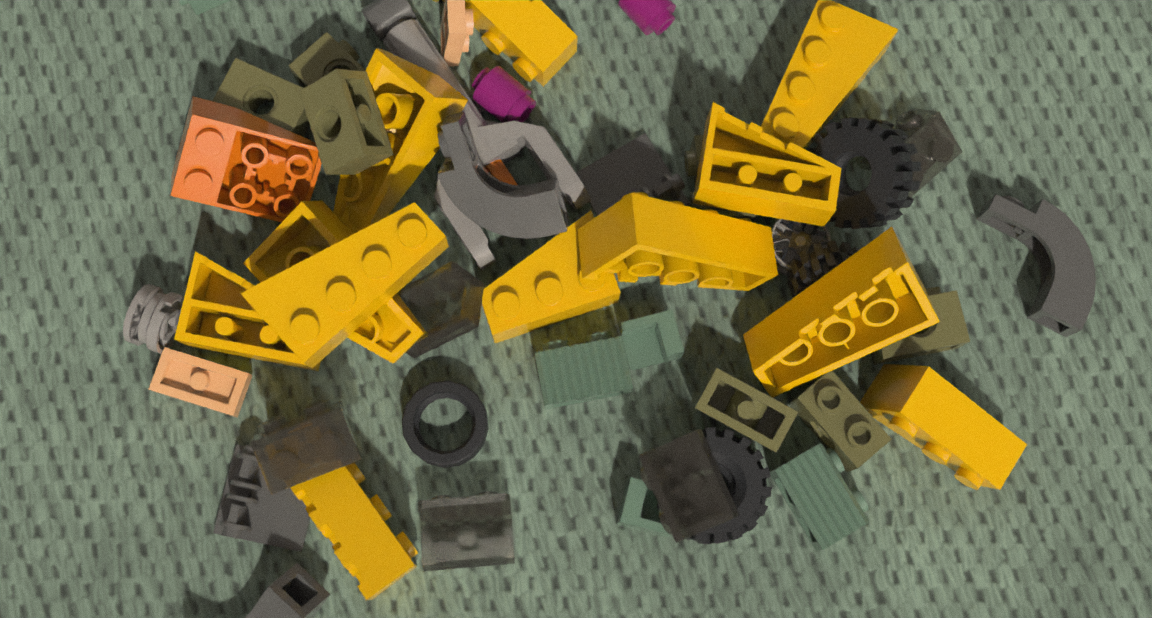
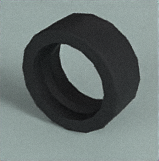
(429, 394)

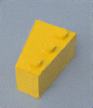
(762, 175)
(546, 288)
(222, 320)
(943, 424)

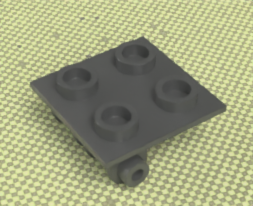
(628, 170)
(253, 513)

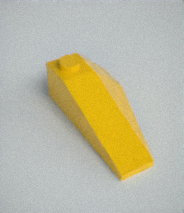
(412, 111)
(310, 230)

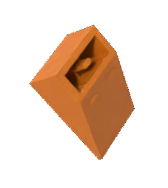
(243, 162)

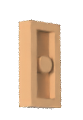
(455, 30)
(200, 382)

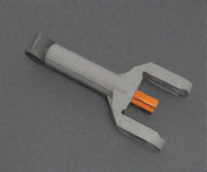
(495, 142)

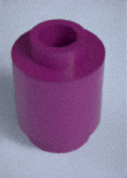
(649, 14)
(502, 95)

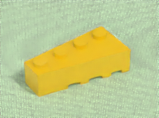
(526, 34)
(824, 70)
(677, 244)
(342, 286)
(841, 317)
(357, 529)

